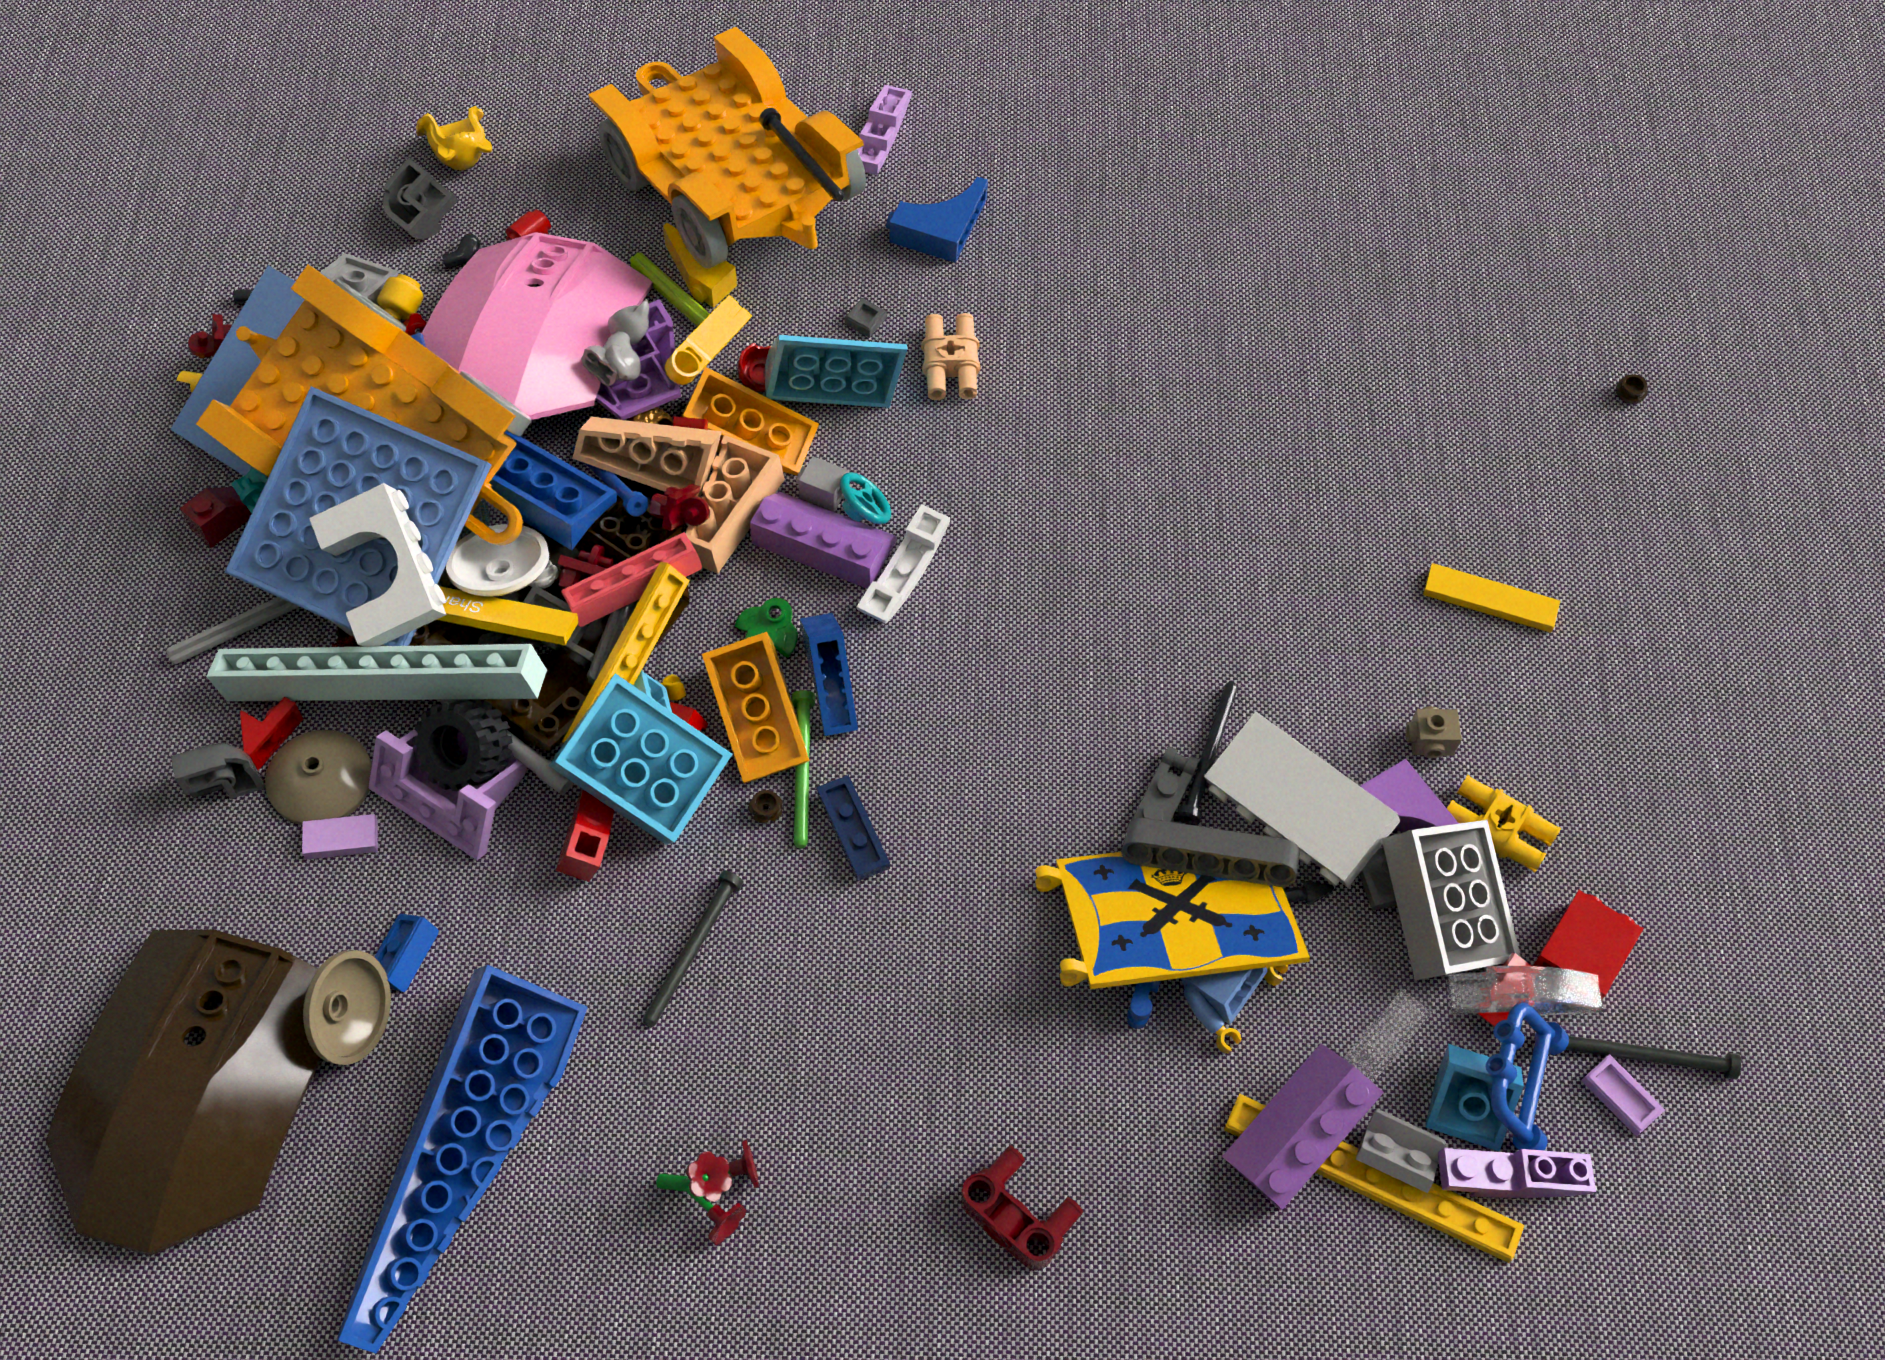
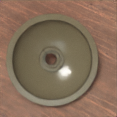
(324, 792)
(347, 1007)

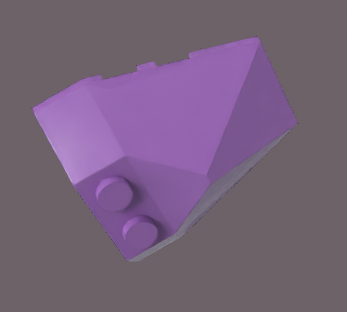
(652, 385)

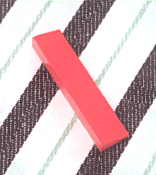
(628, 579)

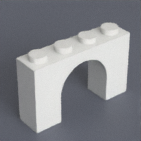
(413, 596)

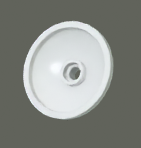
(495, 569)

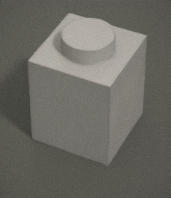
(821, 483)

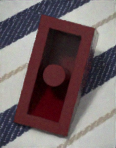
(215, 514)

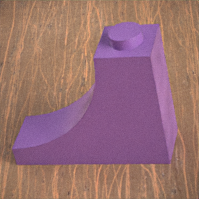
(1410, 797)

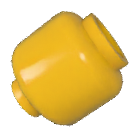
(400, 296)

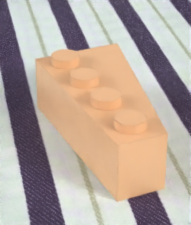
(648, 451)
(733, 493)

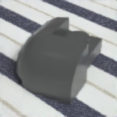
(416, 200)
(216, 768)

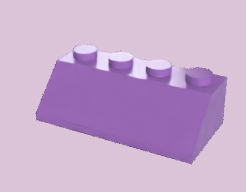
(821, 538)
(1302, 1125)

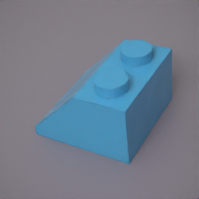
(1463, 1099)

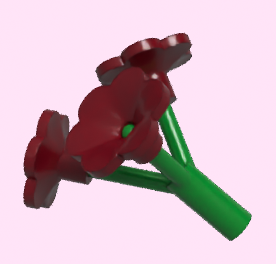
(706, 1182)

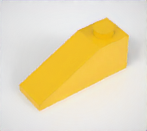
(703, 283)

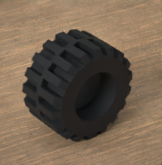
(440, 750)

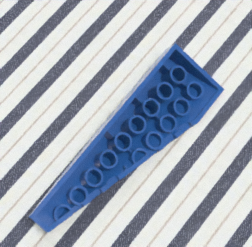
(484, 1091)

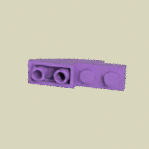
(1516, 1174)

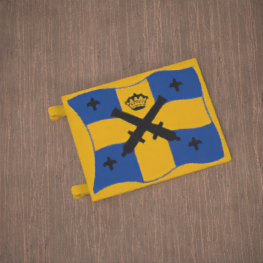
(1167, 923)

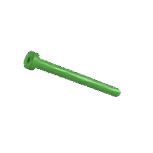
(803, 701)

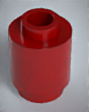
(528, 224)

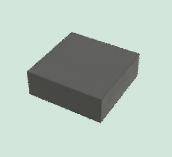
(865, 317)

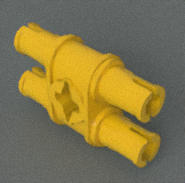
(1517, 819)

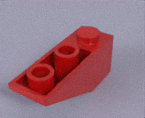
(586, 838)

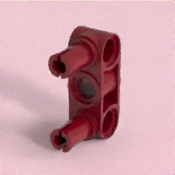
(1009, 1220)

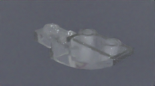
(1544, 988)
(1388, 1035)

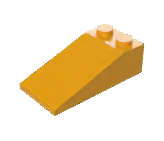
(751, 419)
(756, 707)

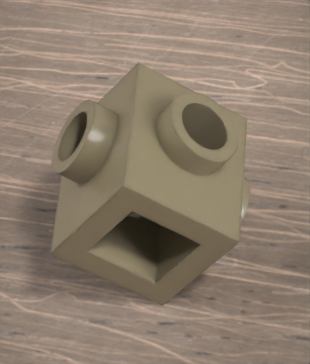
(1434, 732)

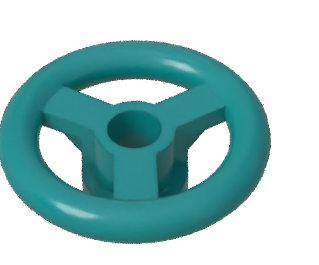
(861, 504)

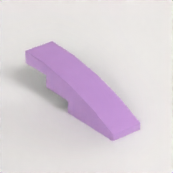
(882, 126)

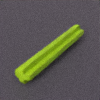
(669, 289)

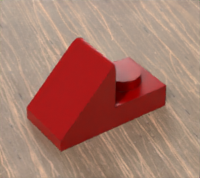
(265, 737)

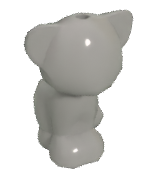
(616, 358)

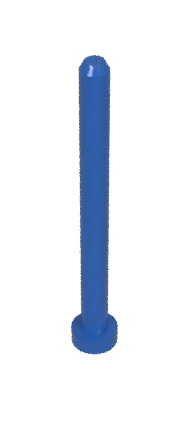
(634, 502)

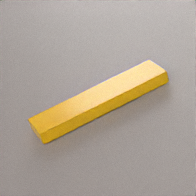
(1491, 597)

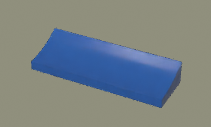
(551, 492)

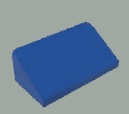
(405, 949)

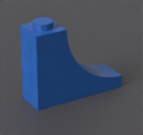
(938, 227)
(830, 673)

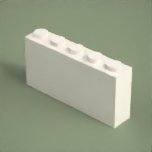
(1301, 800)

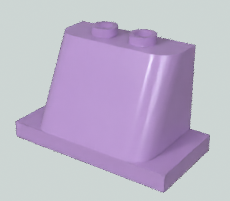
(457, 816)

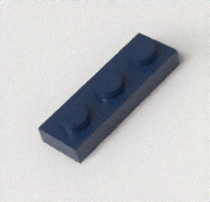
(853, 828)

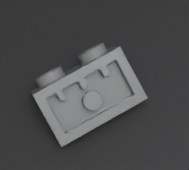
(1400, 1150)

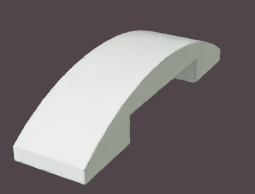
(906, 565)

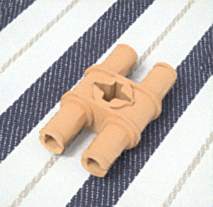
(950, 356)

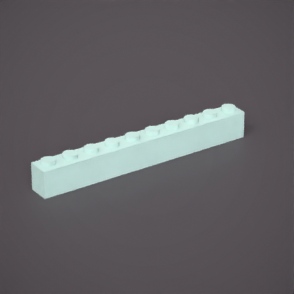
(379, 673)

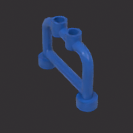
(1549, 1039)

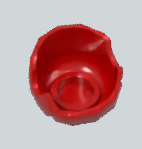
(752, 367)

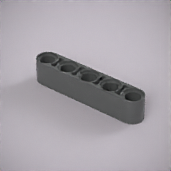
(1211, 852)

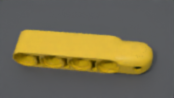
(706, 341)

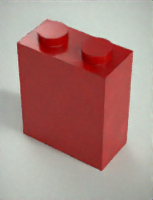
(1590, 940)

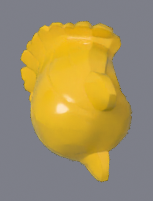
(456, 143)

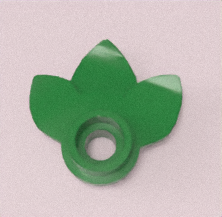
(780, 629)

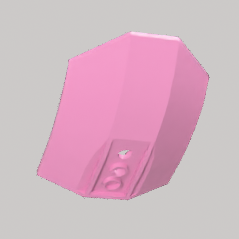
(529, 337)

